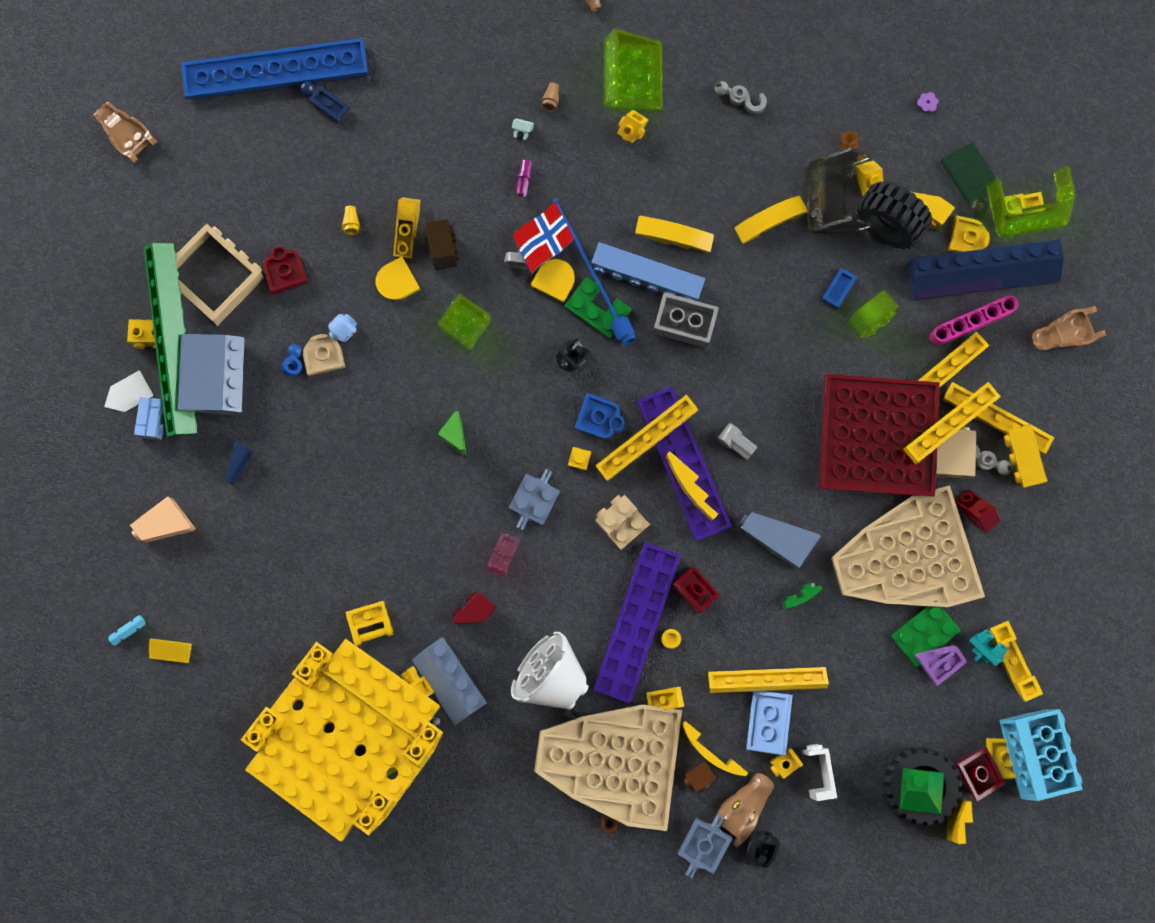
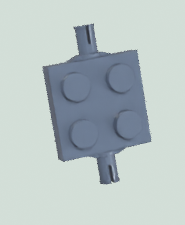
(534, 499)
(704, 845)

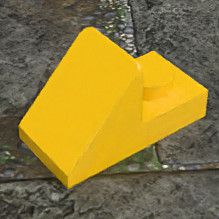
(666, 698)

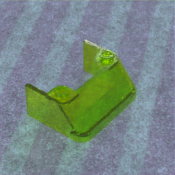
(1014, 221)

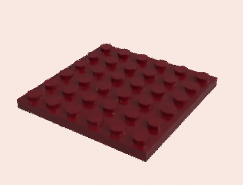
(866, 434)

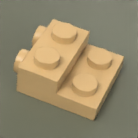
(621, 521)

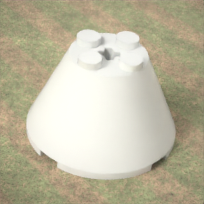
(550, 675)

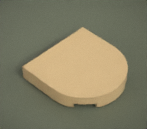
(322, 355)

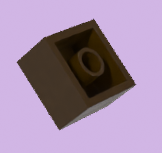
(442, 244)

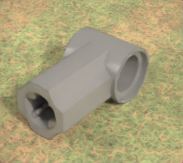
(733, 439)

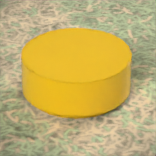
(671, 638)

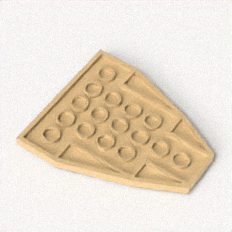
(911, 556)
(615, 762)

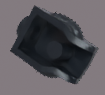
(572, 356)
(762, 848)

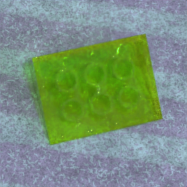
(632, 72)

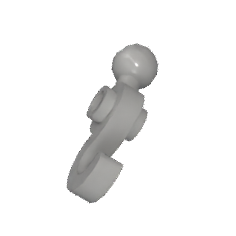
(739, 95)
(987, 460)

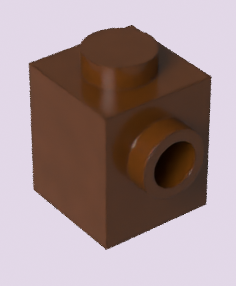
(699, 777)

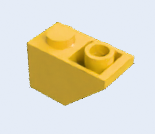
(868, 174)

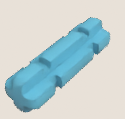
(126, 630)

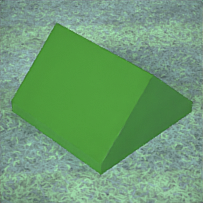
(453, 434)

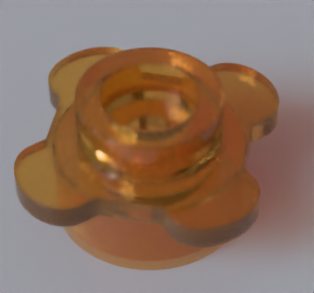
(853, 136)

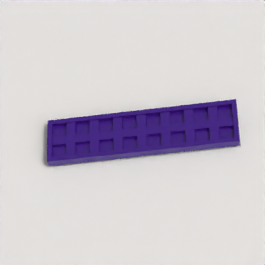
(684, 447)
(637, 622)

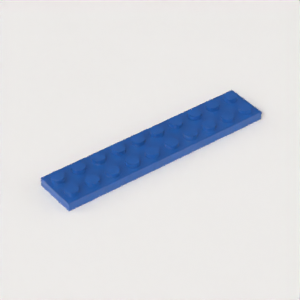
(274, 68)

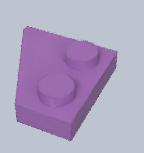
(941, 662)

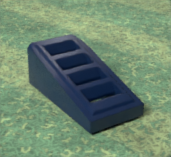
(237, 462)

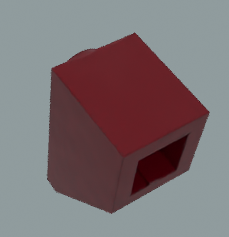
(978, 511)
(476, 611)

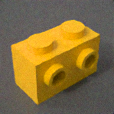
(141, 334)

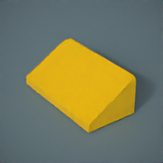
(169, 650)

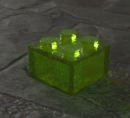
(873, 314)
(464, 322)

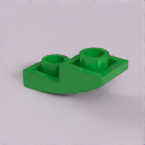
(807, 593)

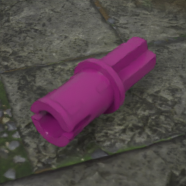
(523, 178)

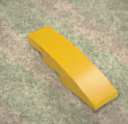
(674, 233)
(687, 480)

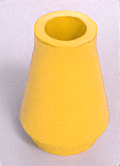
(350, 221)

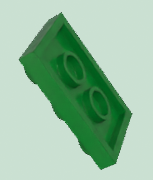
(925, 632)

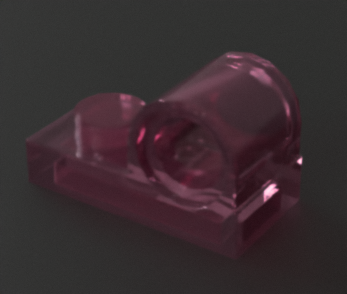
(503, 554)

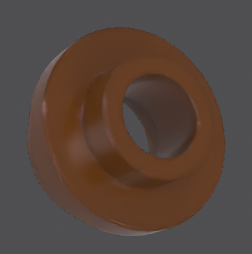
(608, 830)

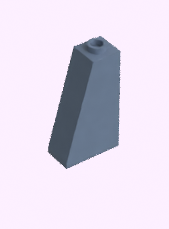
(782, 539)

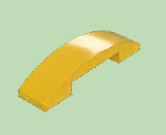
(769, 218)
(1015, 664)
(731, 766)

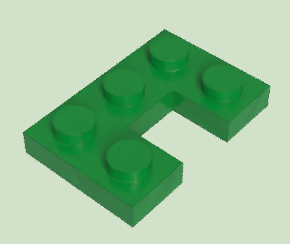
(581, 306)

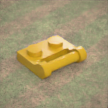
(366, 617)

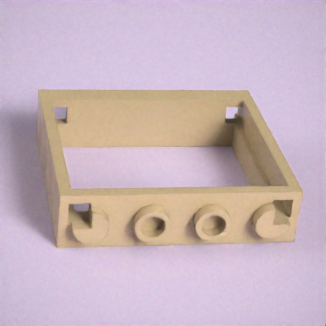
(239, 294)

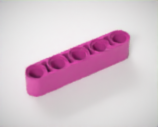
(979, 315)

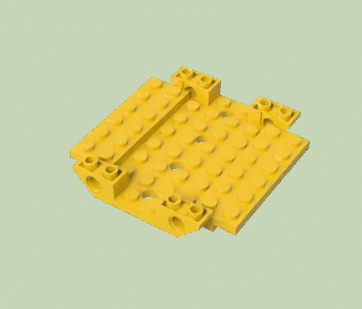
(320, 769)

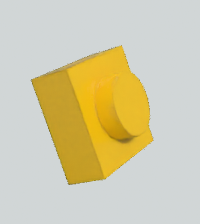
(579, 458)

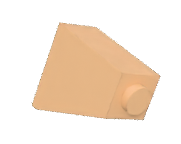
(162, 522)

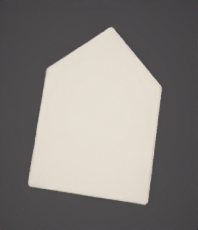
(127, 392)

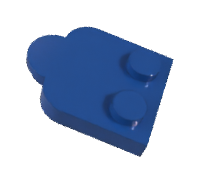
(599, 417)

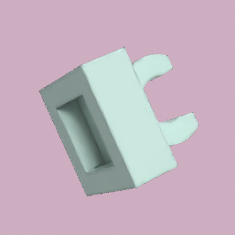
(522, 125)

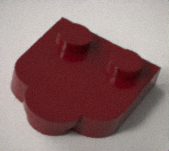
(284, 270)

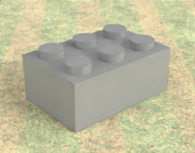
(685, 320)

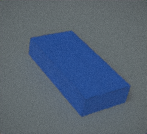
(839, 288)

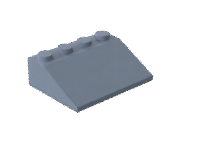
(211, 374)

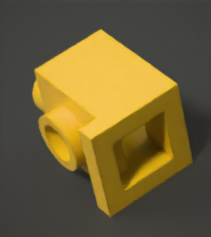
(793, 760)

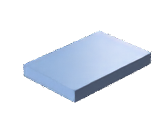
(769, 722)

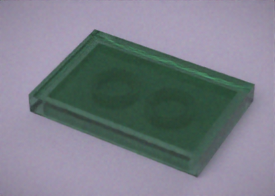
(969, 172)

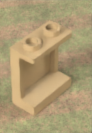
(957, 455)

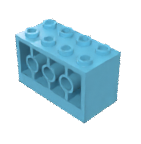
(1041, 754)

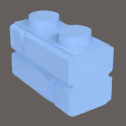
(150, 419)

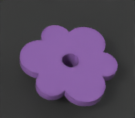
(928, 98)

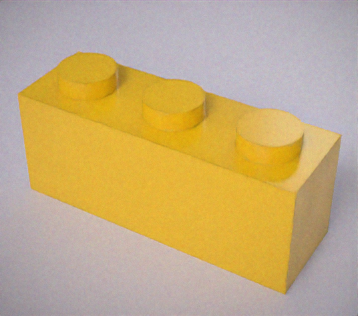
(1025, 456)

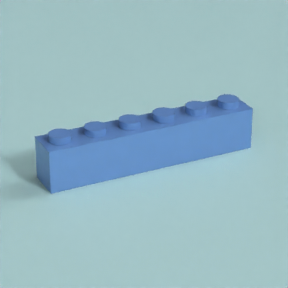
(646, 272)

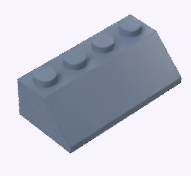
(449, 681)

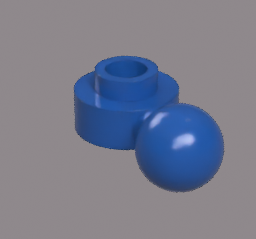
(294, 352)

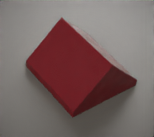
(695, 590)
(980, 773)

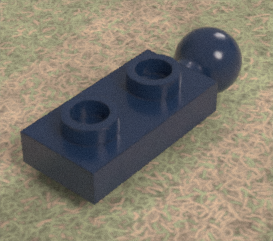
(325, 101)

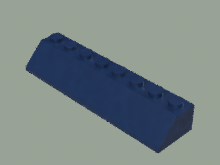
(986, 269)

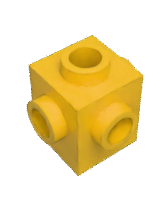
(632, 126)

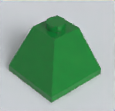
(921, 791)

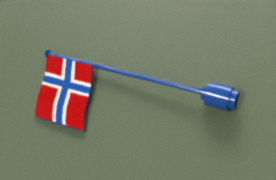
(548, 237)

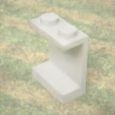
(829, 789)

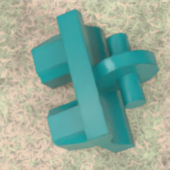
(985, 650)

